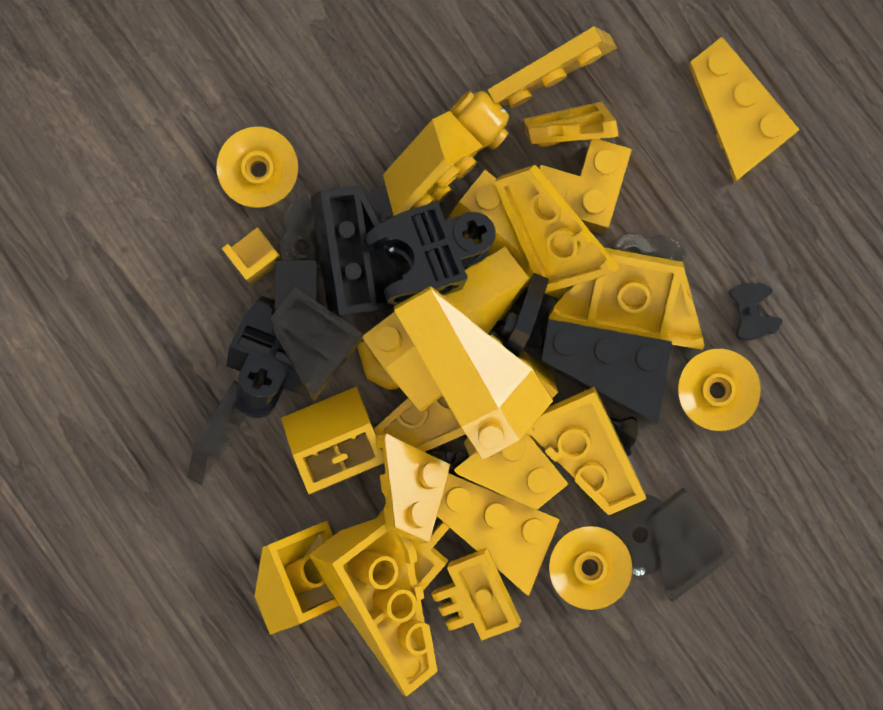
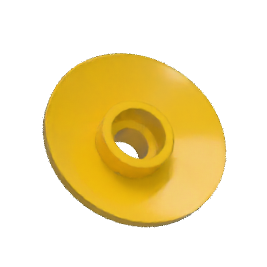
(247, 149)
(739, 383)
(612, 571)

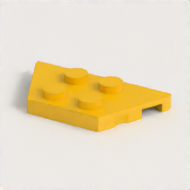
(641, 298)

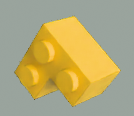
(597, 187)

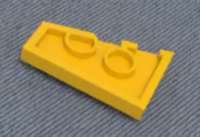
(552, 67)
(740, 107)
(551, 232)
(422, 429)
(588, 448)
(509, 530)

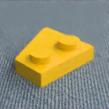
(571, 124)
(516, 472)
(411, 488)

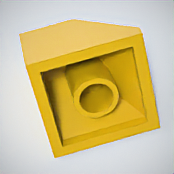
(288, 582)

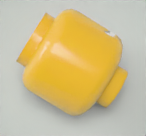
(482, 118)

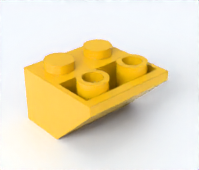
(430, 164)
(332, 440)

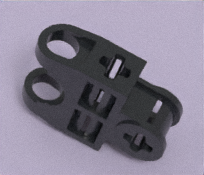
(432, 248)
(261, 363)

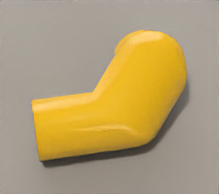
(373, 369)

